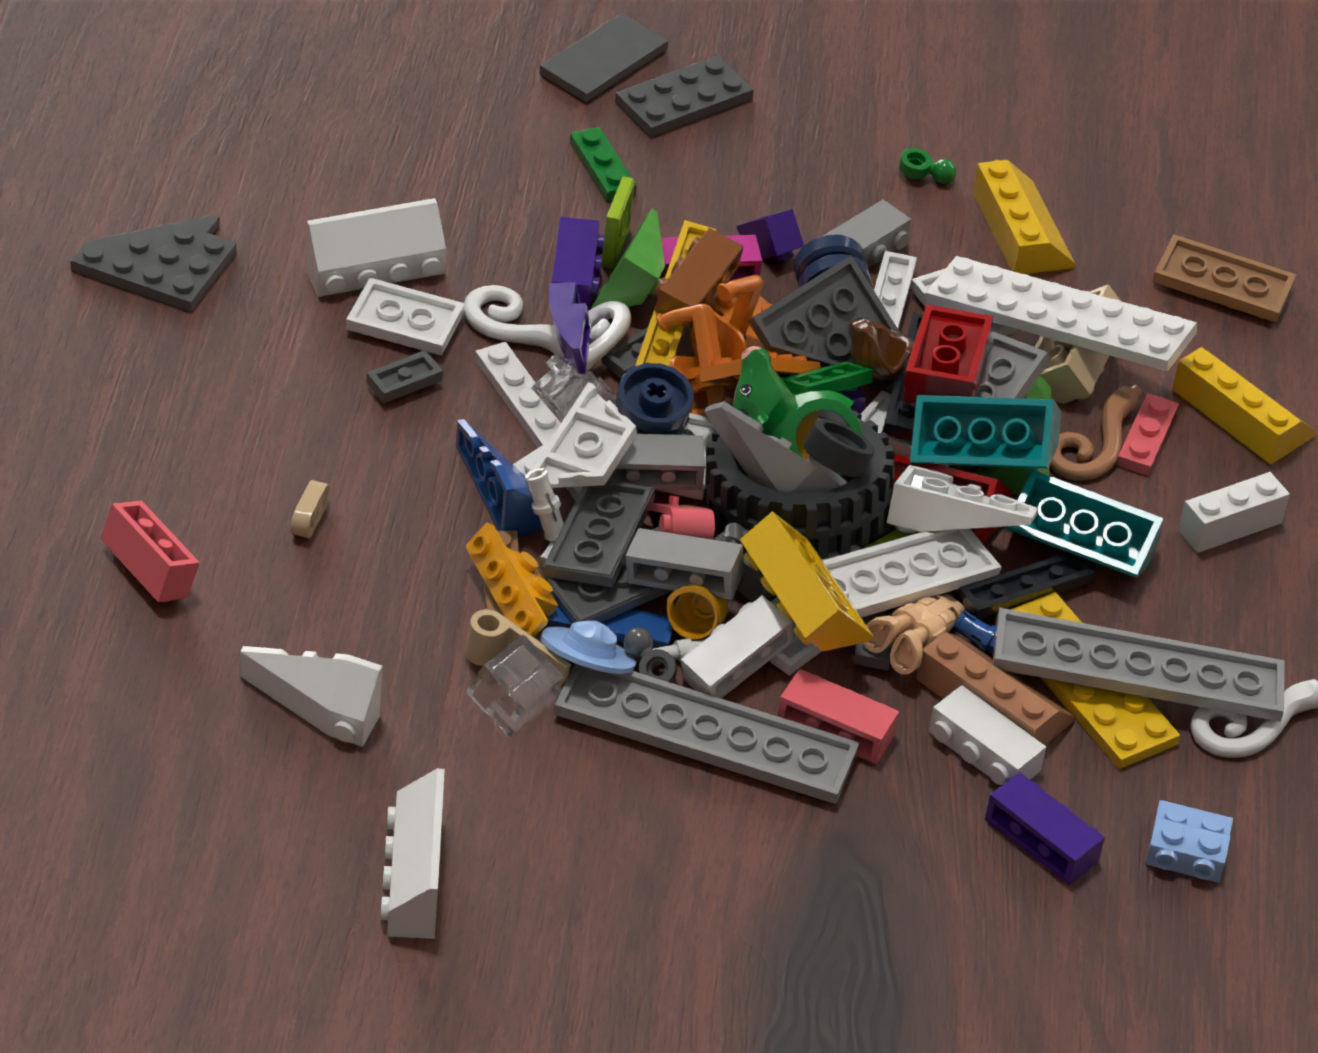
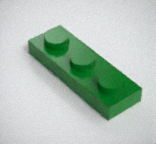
(599, 160)
(834, 378)

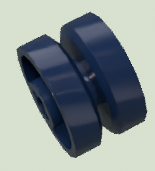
(824, 253)
(655, 399)

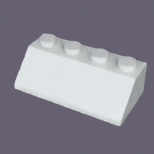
(378, 244)
(414, 858)

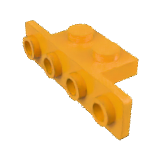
(512, 580)

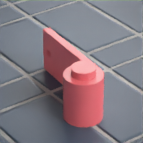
(685, 519)

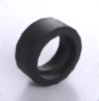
(839, 448)

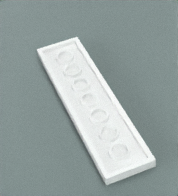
(1063, 313)

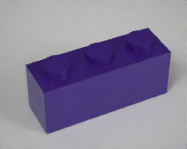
(576, 256)
(1044, 828)

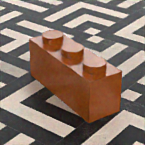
(696, 277)

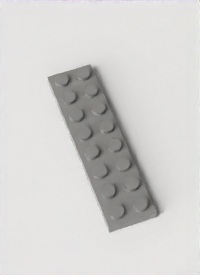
(1139, 664)
(710, 730)

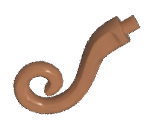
(1115, 409)

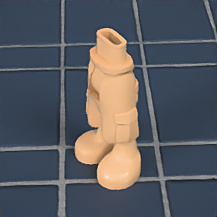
(915, 627)

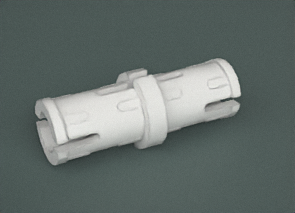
(545, 503)

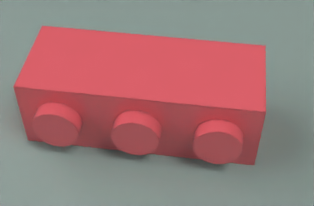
(150, 551)
(840, 712)

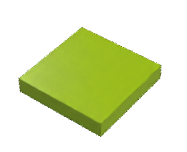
(618, 222)

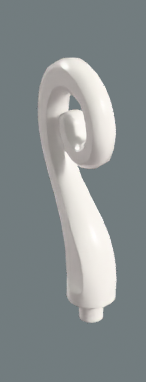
(492, 326)
(603, 334)
(1297, 699)

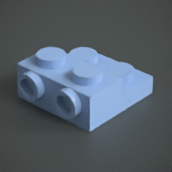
(1189, 841)

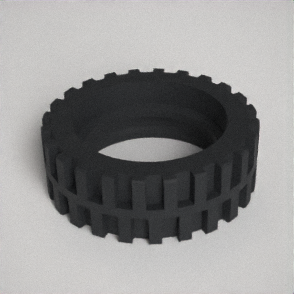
(828, 518)

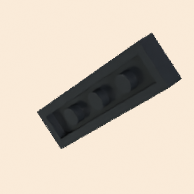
(1025, 584)

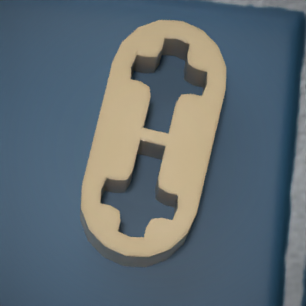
(310, 509)

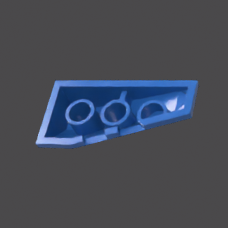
(498, 483)

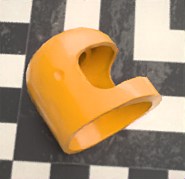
(695, 614)

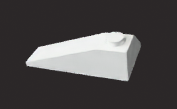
(931, 502)
(330, 693)

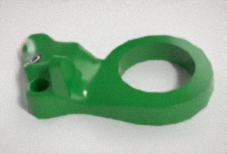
(769, 401)

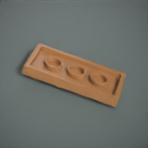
(1224, 278)

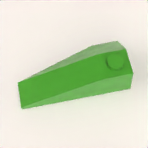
(638, 268)

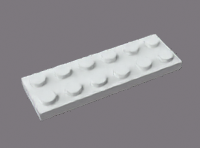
(911, 569)

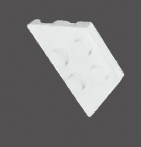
(587, 443)

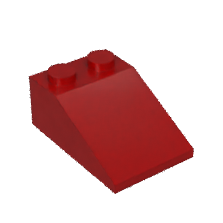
(947, 353)

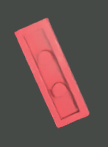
(1147, 434)

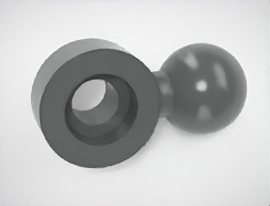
(639, 643)

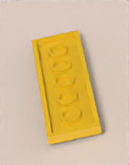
(1119, 722)

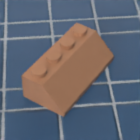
(955, 662)

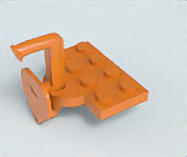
(733, 308)
(711, 373)

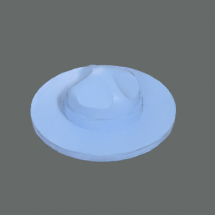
(590, 646)

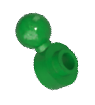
(918, 164)

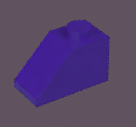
(775, 234)

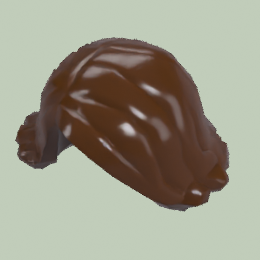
(879, 348)

